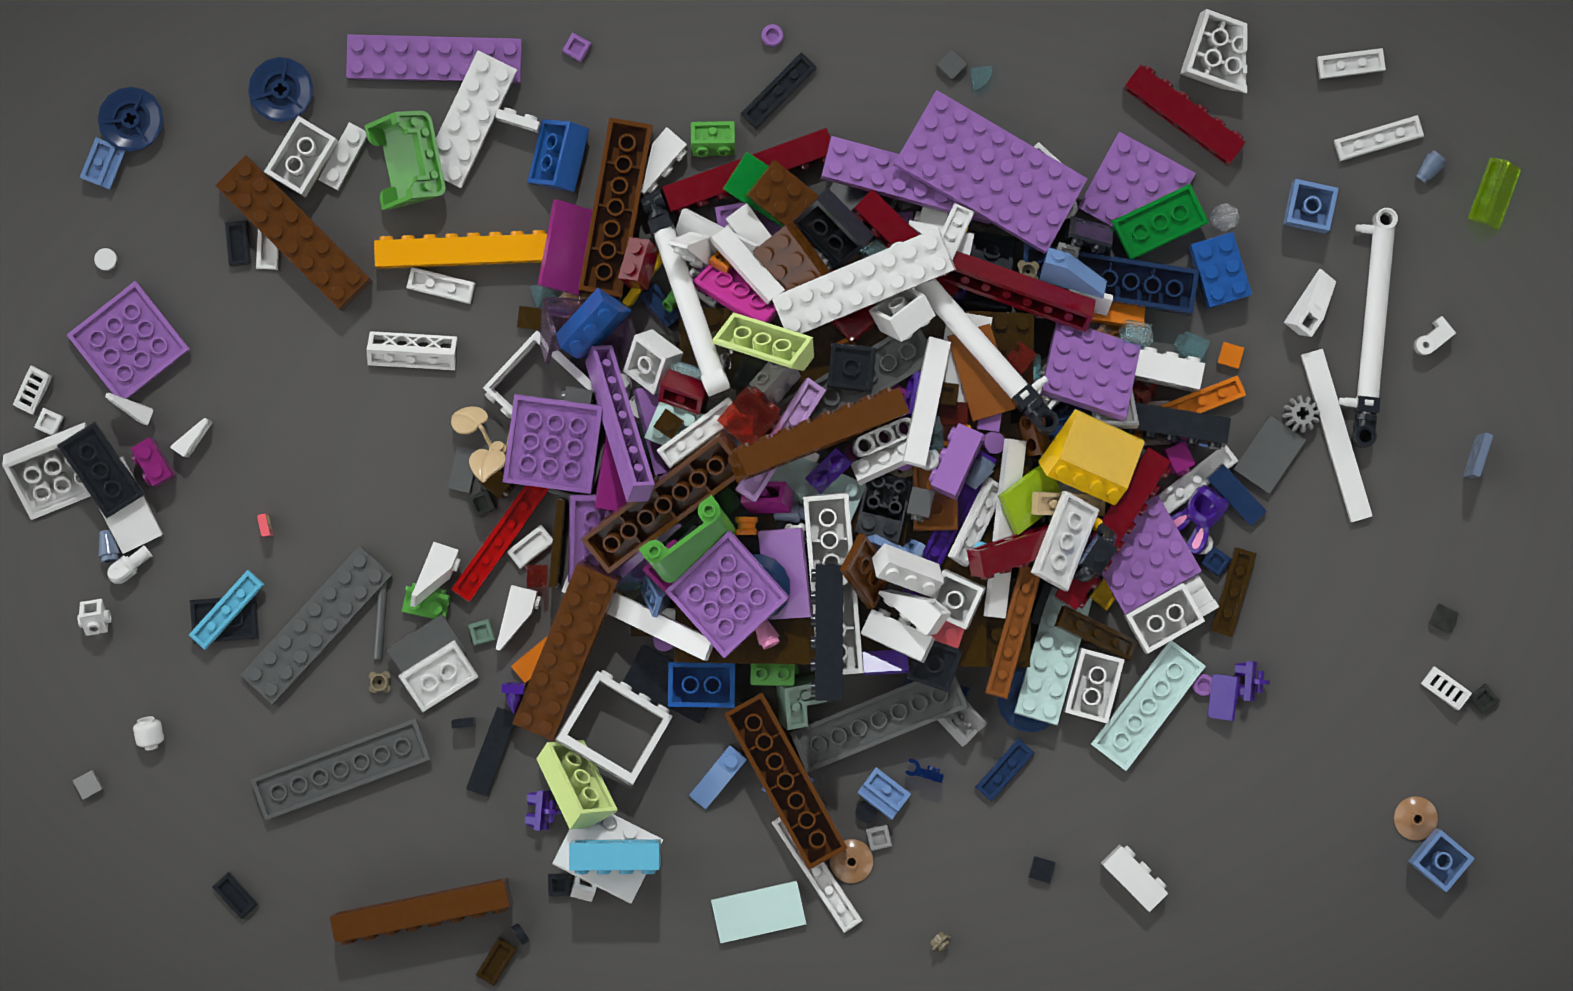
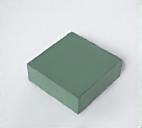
(481, 632)

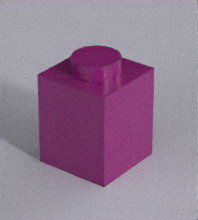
(1180, 458)

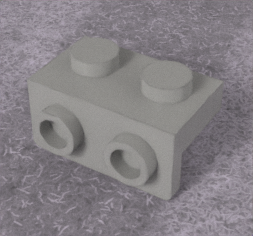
(775, 381)
(963, 724)

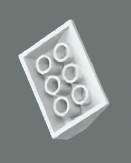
(44, 475)
(611, 828)

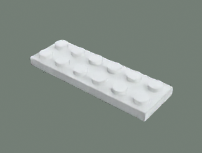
(472, 115)

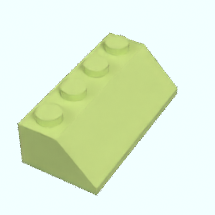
(766, 341)
(575, 786)

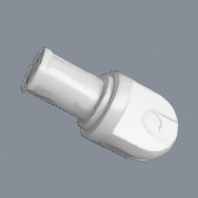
(127, 566)

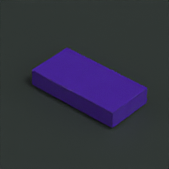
(884, 662)

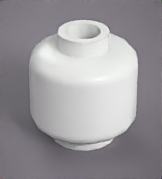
(148, 732)

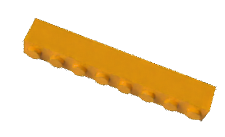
(459, 250)

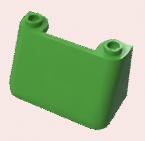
(409, 156)
(675, 561)

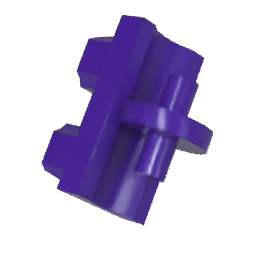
(1249, 670)
(544, 810)

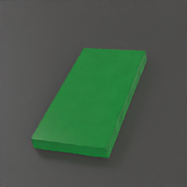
(744, 178)
(1160, 222)

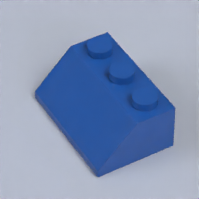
(558, 155)
(591, 324)

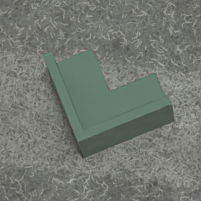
(793, 702)

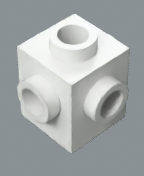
(93, 617)

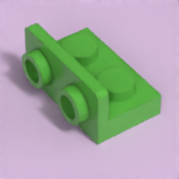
(713, 138)
(430, 607)
(774, 674)

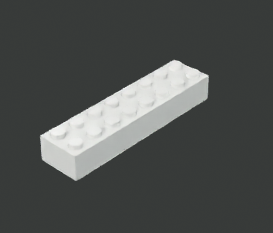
(864, 282)
(830, 542)

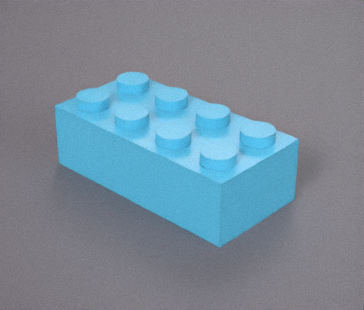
(616, 854)

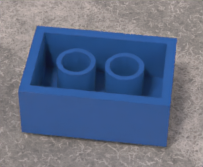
(1220, 270)
(701, 684)

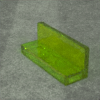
(1494, 192)

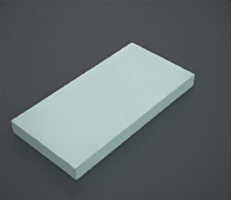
(758, 911)

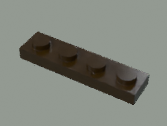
(1233, 592)
(1096, 633)

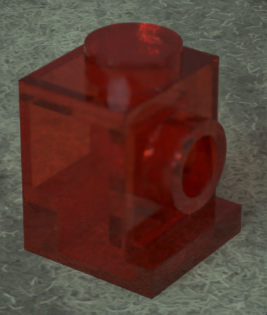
(1021, 358)

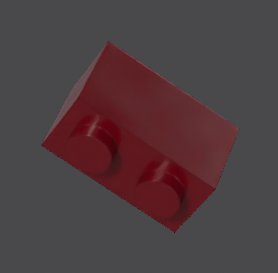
(638, 263)
(683, 392)

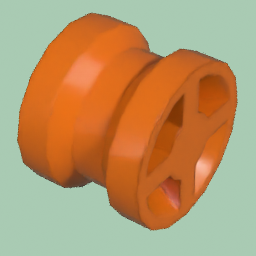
(746, 526)

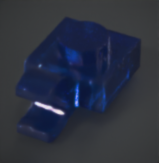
(931, 773)

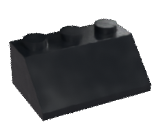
(833, 228)

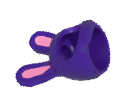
(1205, 510)

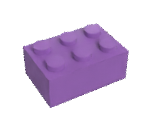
(956, 461)

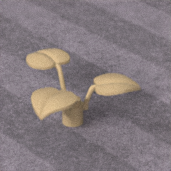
(482, 461)

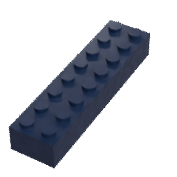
(1137, 282)

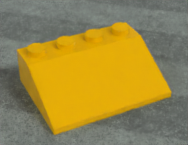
(1093, 457)

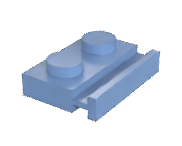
(102, 164)
(883, 793)

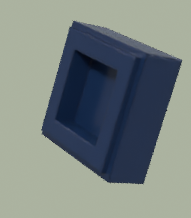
(1215, 561)

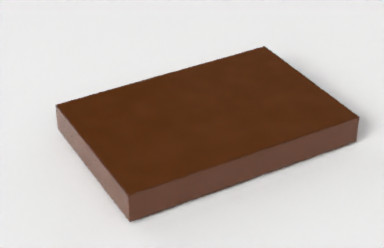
(860, 571)

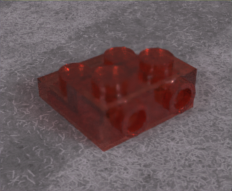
(749, 416)

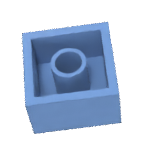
(1310, 206)
(1441, 860)

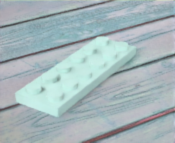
(1050, 666)
(1148, 705)

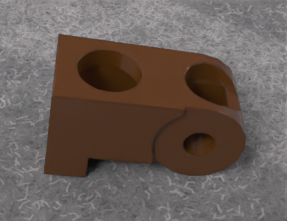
(1036, 442)

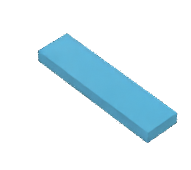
(226, 609)

